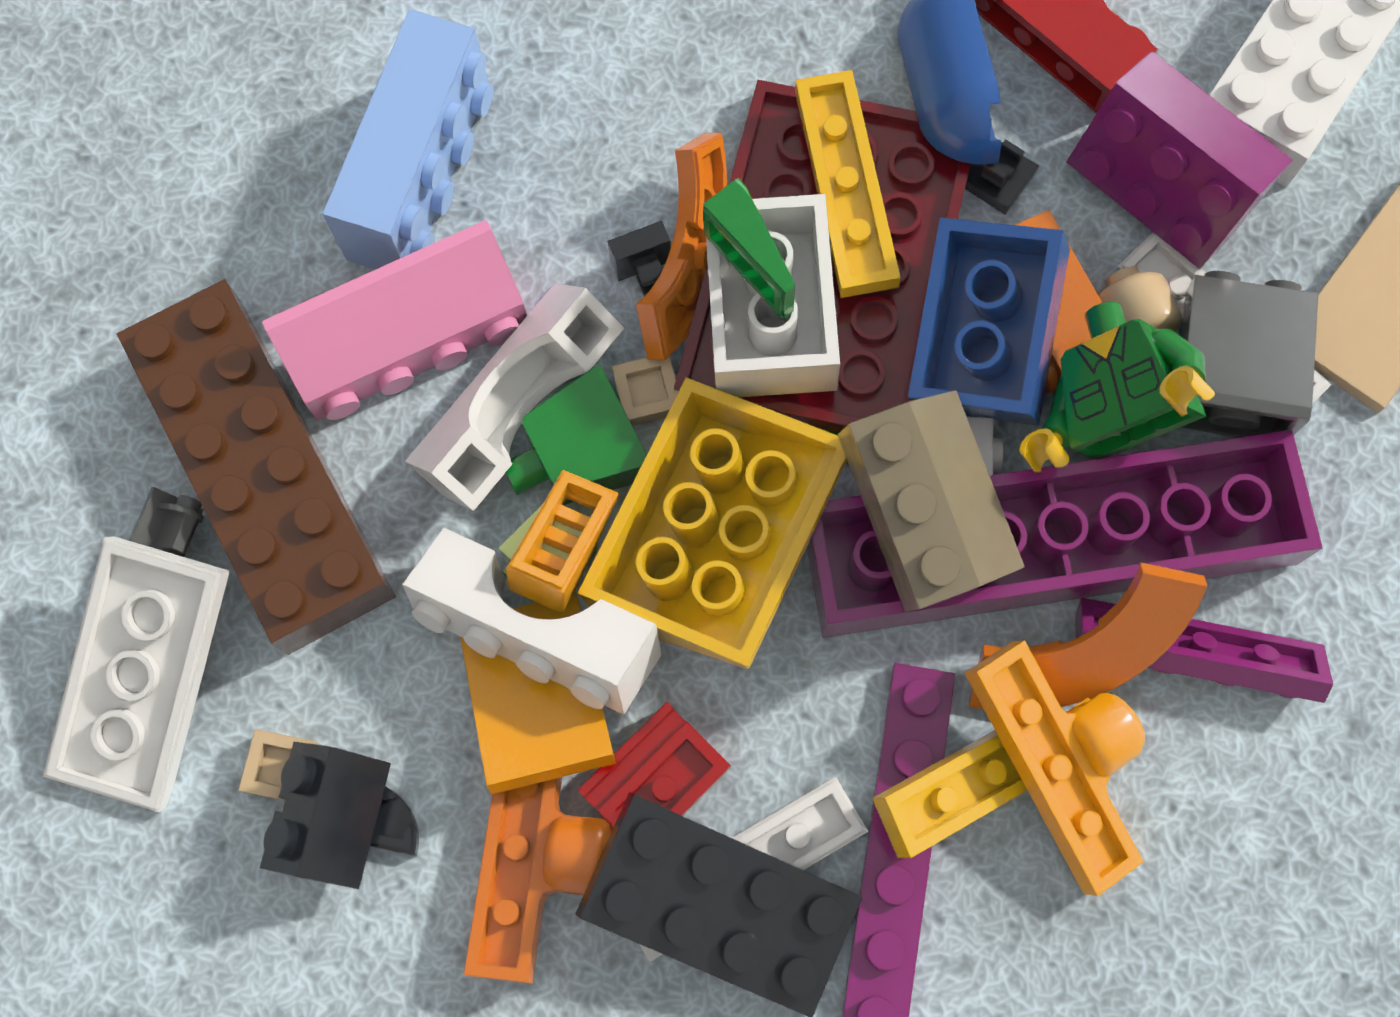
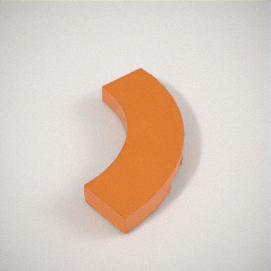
(670, 304)
(1124, 642)

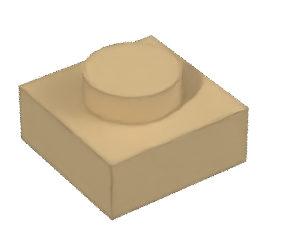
(645, 389)
(265, 763)

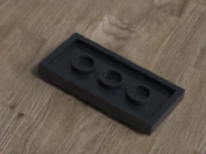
(718, 905)

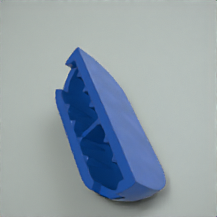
(950, 78)

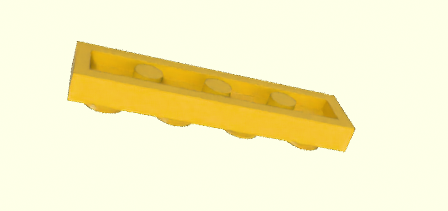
(848, 178)

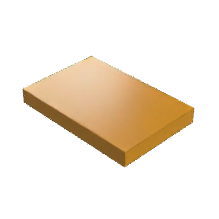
(532, 727)

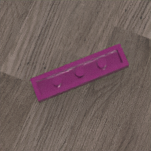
(1235, 656)

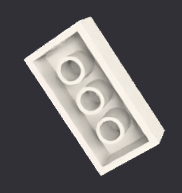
(1302, 69)

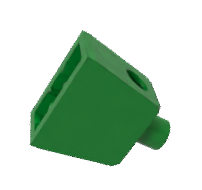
(580, 433)

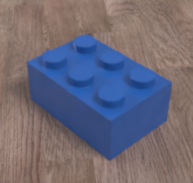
(991, 318)

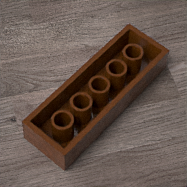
(255, 468)

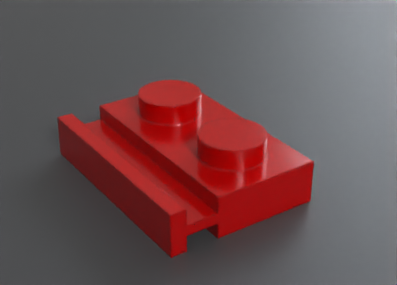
(659, 762)

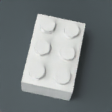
(753, 345)

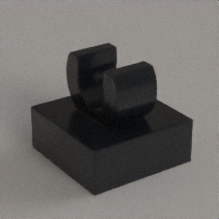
(1003, 181)
(640, 254)

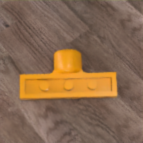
(1065, 761)

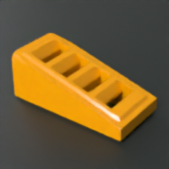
(544, 575)

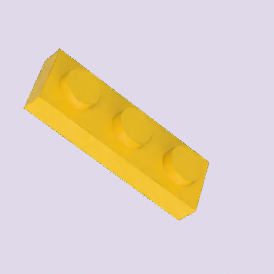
(948, 795)

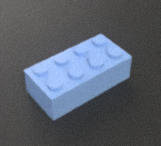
(410, 142)

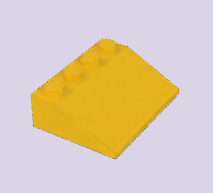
(716, 522)

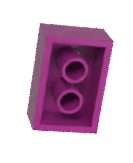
(1177, 159)

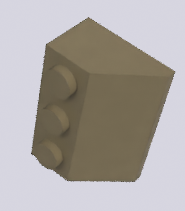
(930, 499)

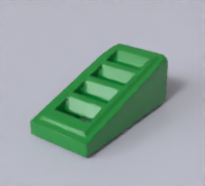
(743, 239)

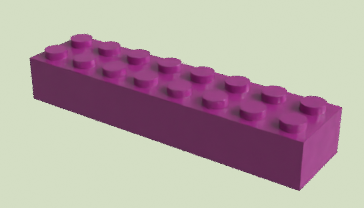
(1089, 528)

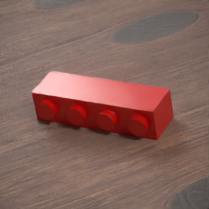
(1072, 41)

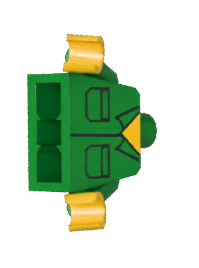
(1119, 390)

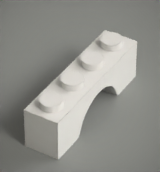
(474, 438)
(595, 653)

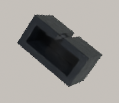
(325, 815)

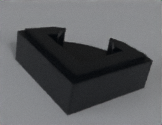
(395, 826)

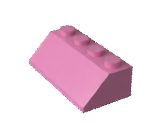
(398, 322)

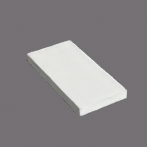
(136, 673)

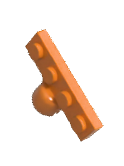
(526, 858)

